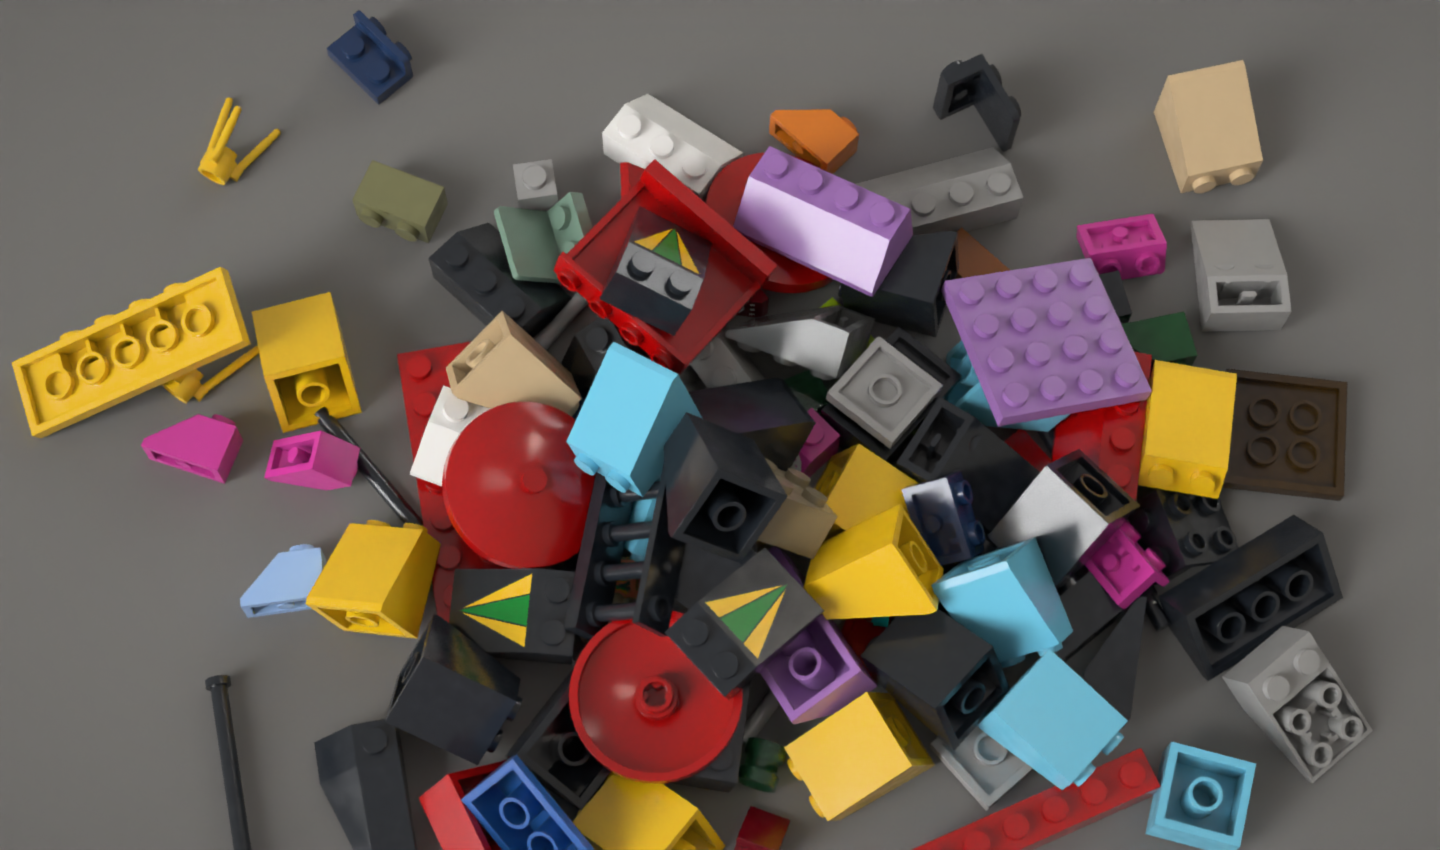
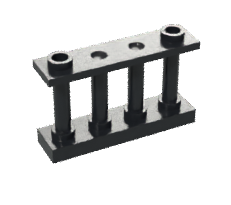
(601, 565)

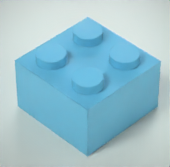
(1201, 798)

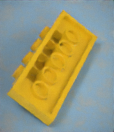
(130, 352)

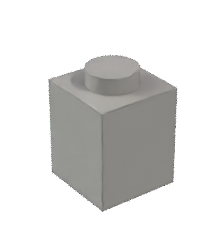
(535, 185)

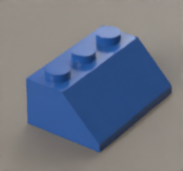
(521, 811)

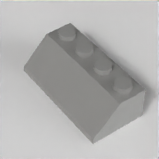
(954, 192)

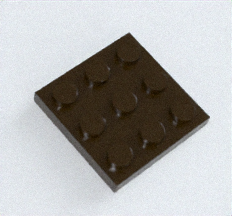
(1288, 435)

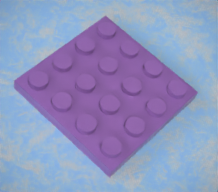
(1045, 341)

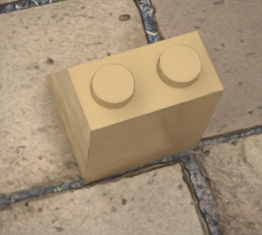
(1209, 127)
(511, 367)

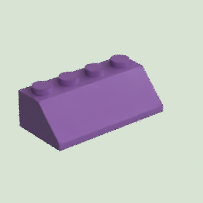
(823, 221)
(817, 669)

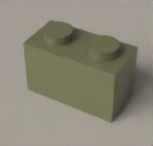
(399, 202)

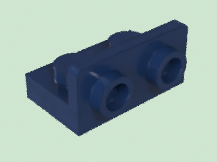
(372, 58)
(945, 517)

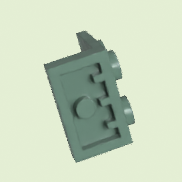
(538, 237)

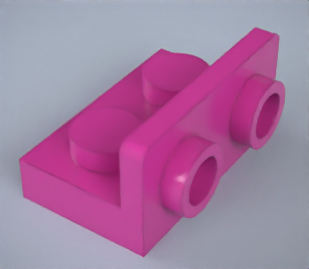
(1124, 245)
(1125, 567)

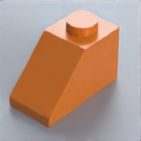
(816, 136)

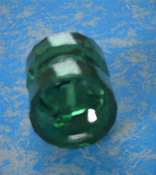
(761, 764)

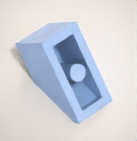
(284, 582)

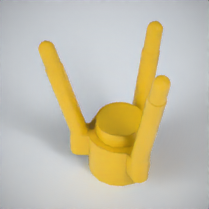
(219, 161)
(189, 384)

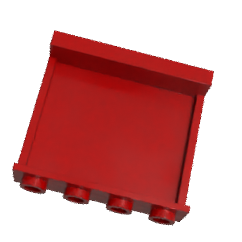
(731, 279)

